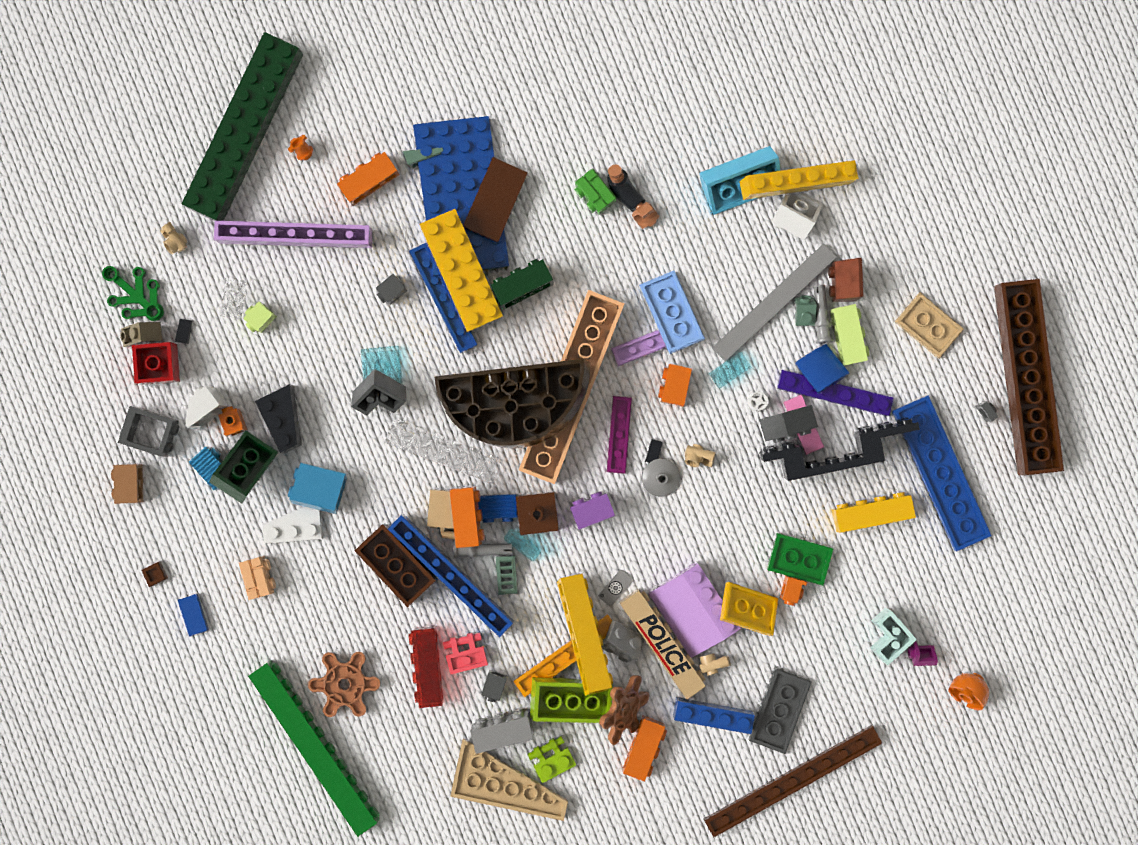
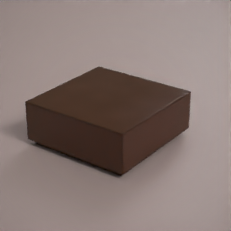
(154, 574)

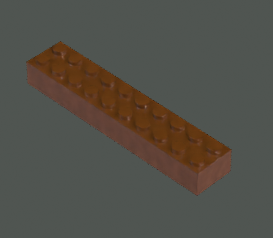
(1028, 377)

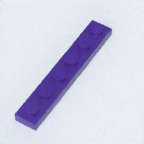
(837, 394)

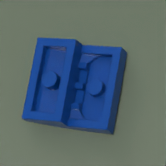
(821, 368)

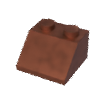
(846, 280)

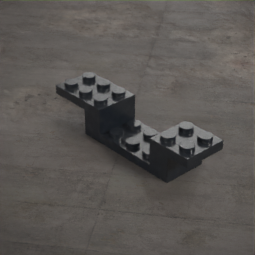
(868, 447)

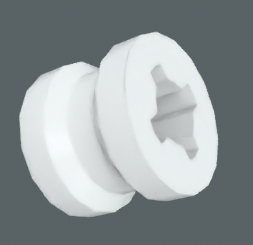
(761, 401)

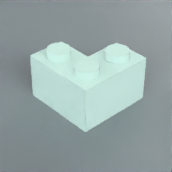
(895, 638)

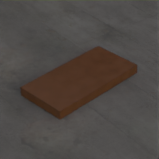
(495, 199)

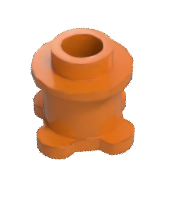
(301, 148)

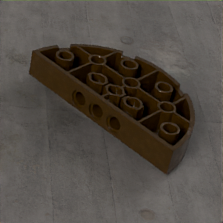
(515, 403)

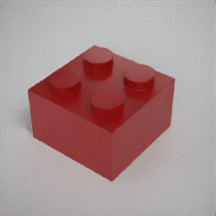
(155, 363)

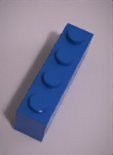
(713, 715)

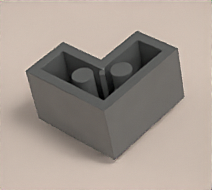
(380, 390)
(788, 424)

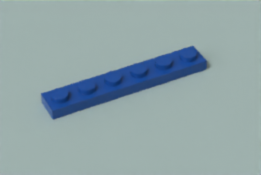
(442, 299)

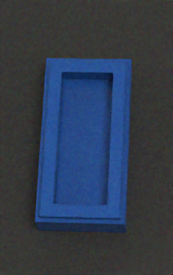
(193, 614)

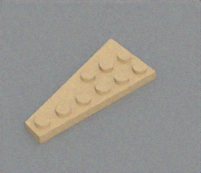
(495, 783)

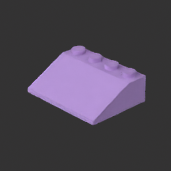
(693, 610)

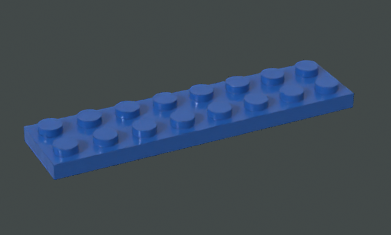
(943, 475)

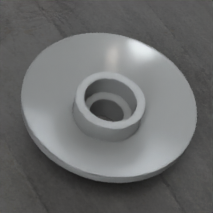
(651, 476)

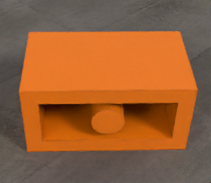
(675, 385)

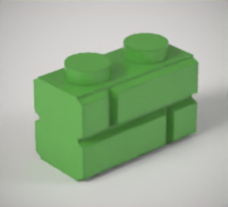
(595, 192)

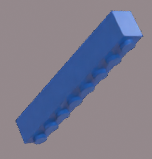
(451, 575)

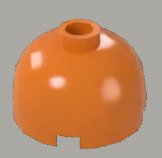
(970, 689)

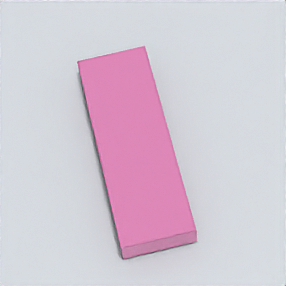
(809, 442)

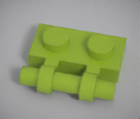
(555, 764)

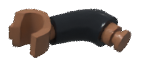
(626, 193)

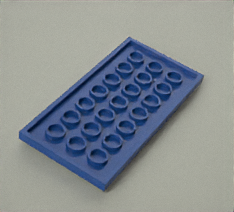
(455, 177)

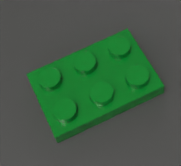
(800, 559)

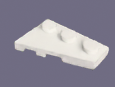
(294, 526)

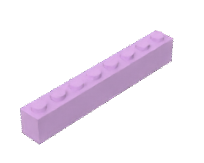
(293, 234)

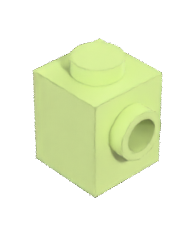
(258, 317)

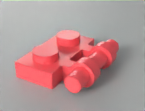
(466, 659)

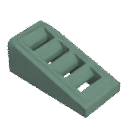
(415, 156)
(509, 558)

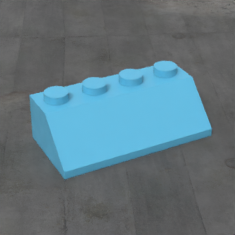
(722, 182)

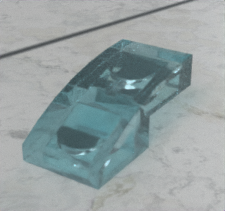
(730, 370)

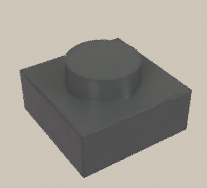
(987, 411)

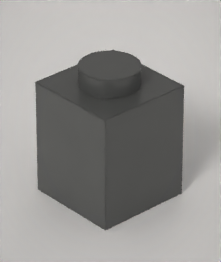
(390, 289)
(494, 686)

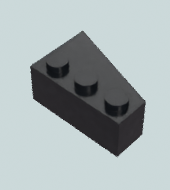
(281, 418)

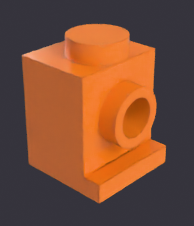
(238, 424)
(792, 590)

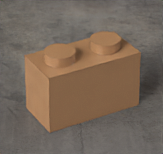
(127, 483)

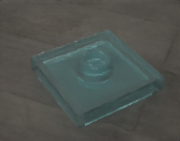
(382, 359)

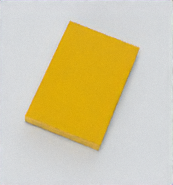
(749, 609)

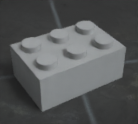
(502, 730)

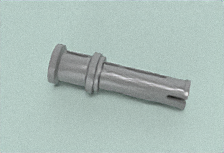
(822, 324)
(483, 549)

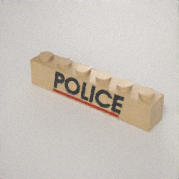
(662, 644)

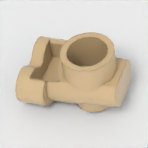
(175, 242)
(696, 455)
(710, 664)

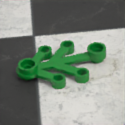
(136, 295)

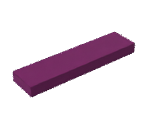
(619, 434)

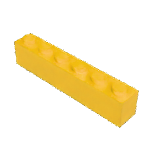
(798, 180)
(584, 634)

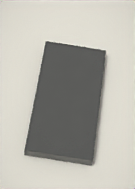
(779, 710)

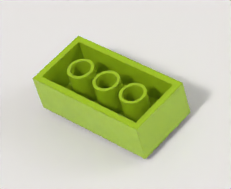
(566, 702)

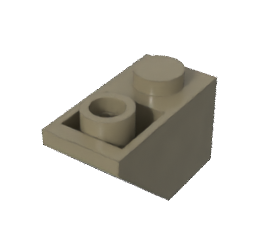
(141, 333)

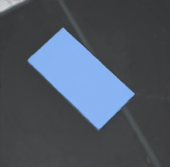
(672, 312)

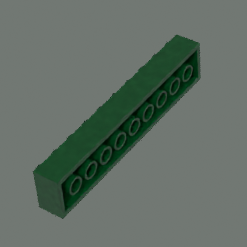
(242, 128)

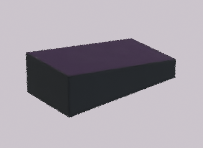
(183, 331)
(653, 450)

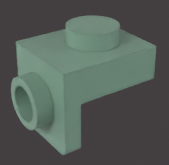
(805, 311)

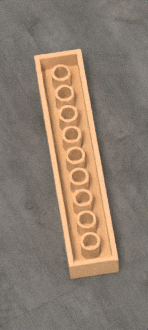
(588, 342)

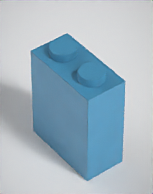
(317, 488)

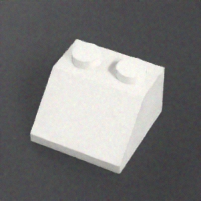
(797, 214)
(204, 406)

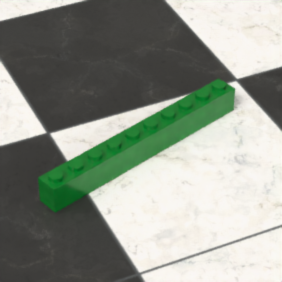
(314, 748)

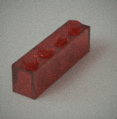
(427, 667)

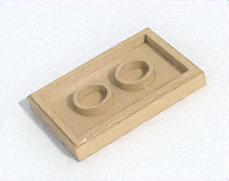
(929, 325)

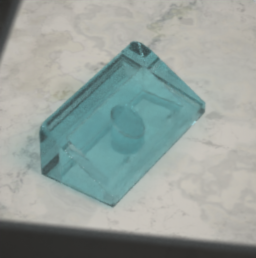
(522, 544)

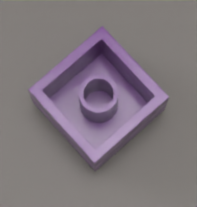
(592, 510)

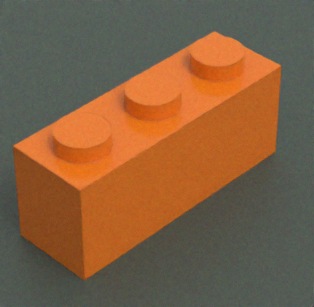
(367, 178)
(466, 517)
(644, 748)

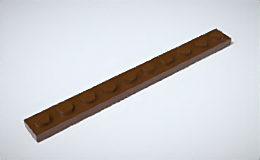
(792, 781)

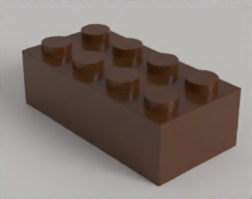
(395, 565)

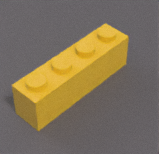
(873, 513)

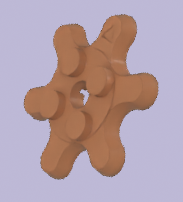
(331, 684)
(631, 702)

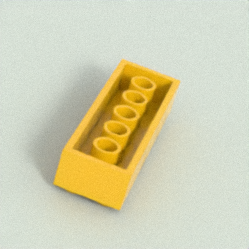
(460, 270)

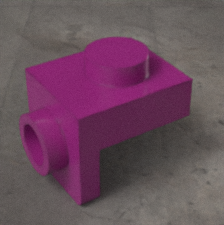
(922, 655)

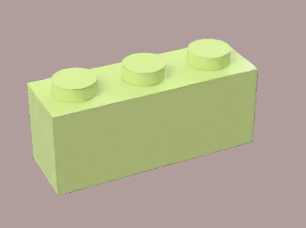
(849, 335)

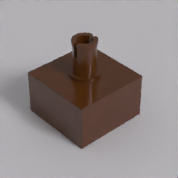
(537, 513)

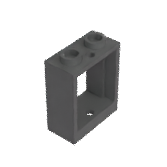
(130, 426)

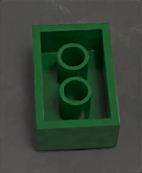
(522, 283)
(243, 467)

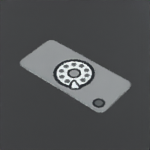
(615, 588)

